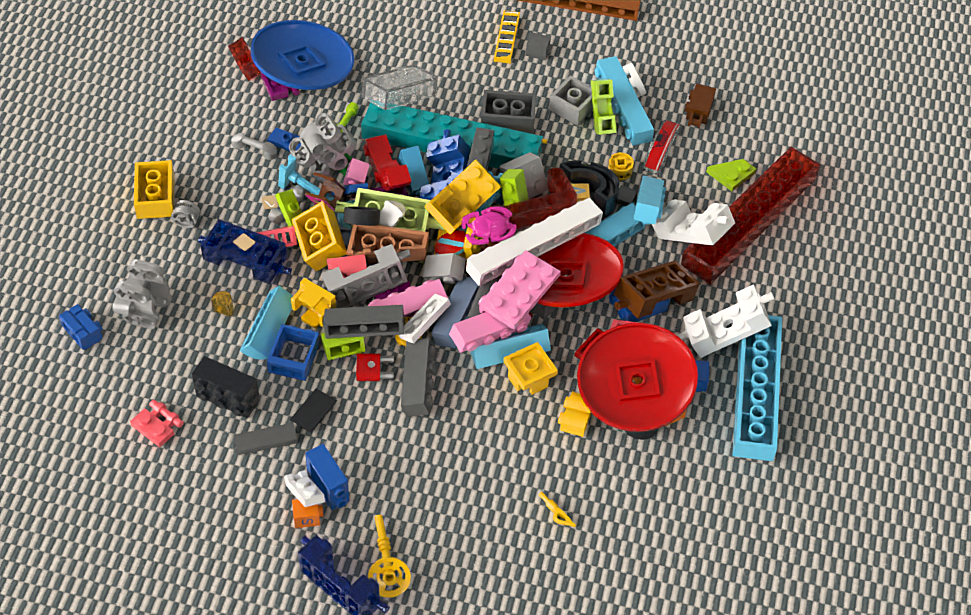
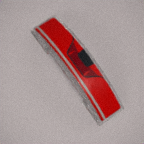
(660, 147)

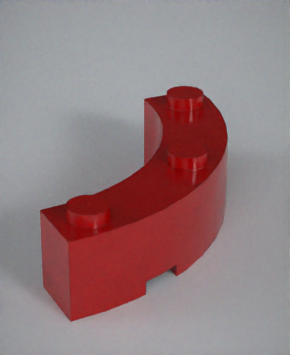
(386, 171)

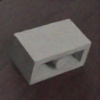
(444, 267)

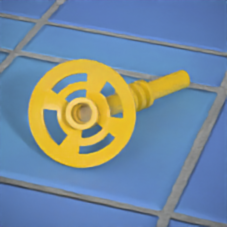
(388, 569)

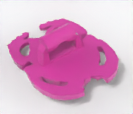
(489, 225)

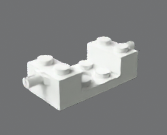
(681, 225)
(711, 332)

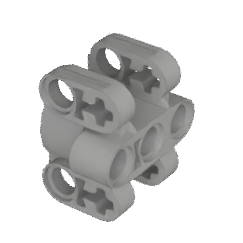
(323, 146)
(140, 294)

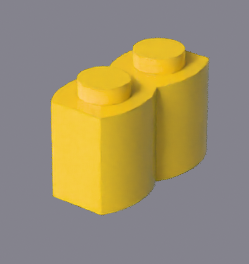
(576, 415)

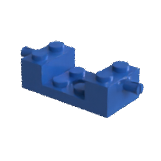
(448, 160)

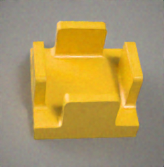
(315, 300)
(530, 368)

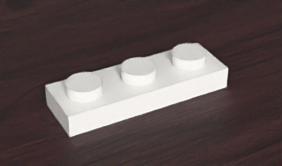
(425, 318)

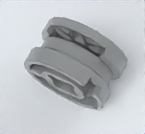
(184, 215)

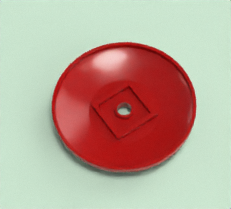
(592, 269)
(642, 352)

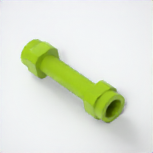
(351, 110)

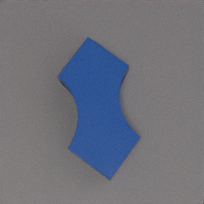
(352, 189)

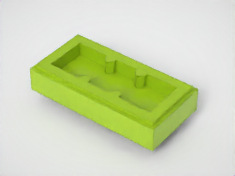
(288, 205)

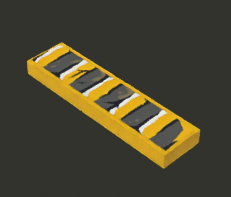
(506, 37)

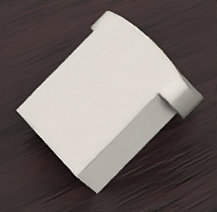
(391, 213)

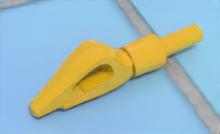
(558, 512)

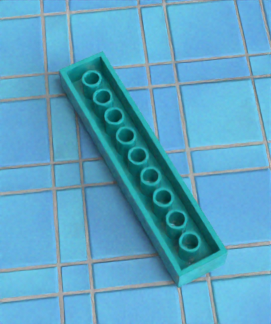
(416, 127)

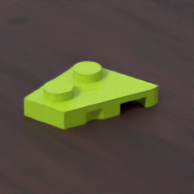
(732, 173)

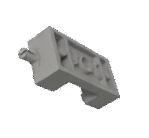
(380, 278)

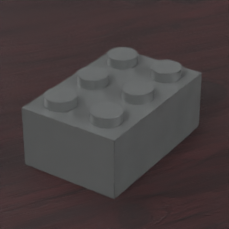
(509, 110)

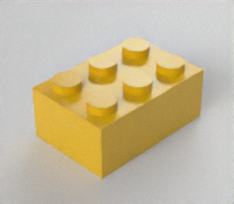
(154, 189)
(319, 235)

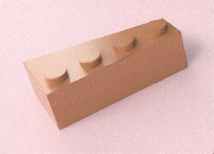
(371, 238)

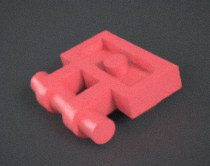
(154, 428)

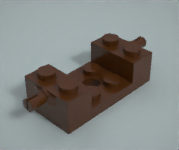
(645, 288)

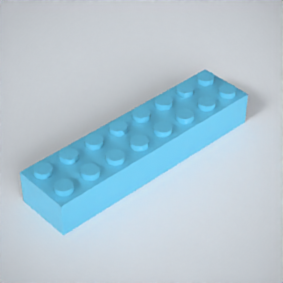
(758, 393)

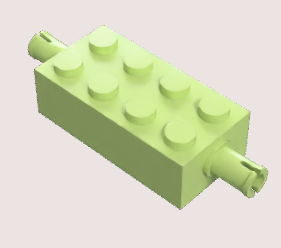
(415, 216)

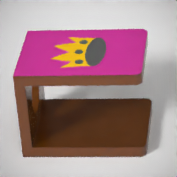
(328, 185)

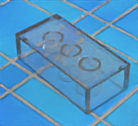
(399, 86)

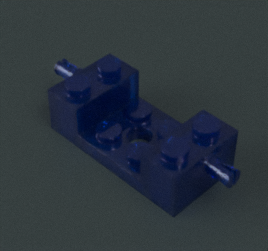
(263, 257)
(318, 566)

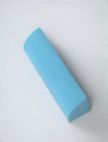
(267, 324)
(496, 351)

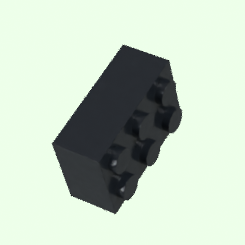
(225, 387)

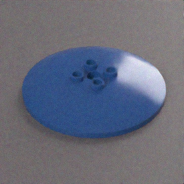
(302, 54)

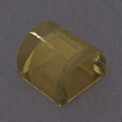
(222, 303)

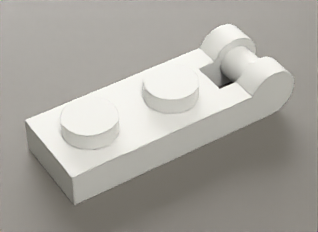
(304, 489)

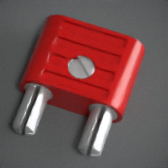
(369, 367)

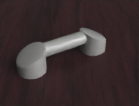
(269, 150)
(276, 215)

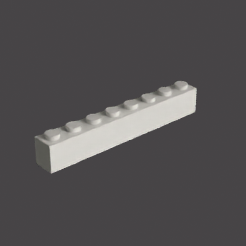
(536, 240)

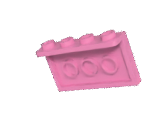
(519, 289)

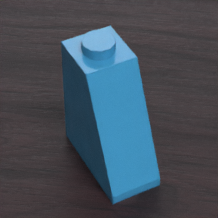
(414, 162)

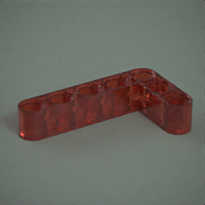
(540, 208)

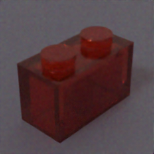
(242, 56)

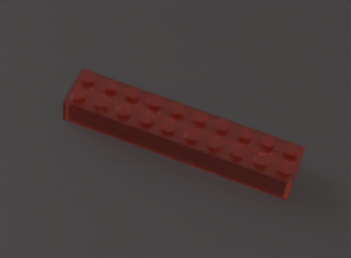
(753, 214)

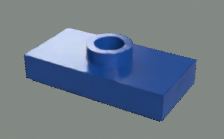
(282, 139)

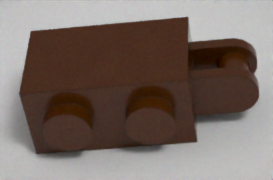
(700, 104)

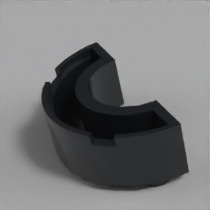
(600, 180)

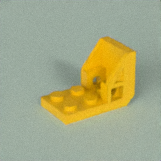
(462, 196)

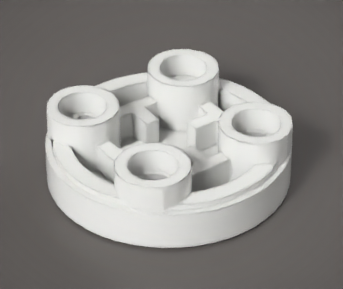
(634, 79)

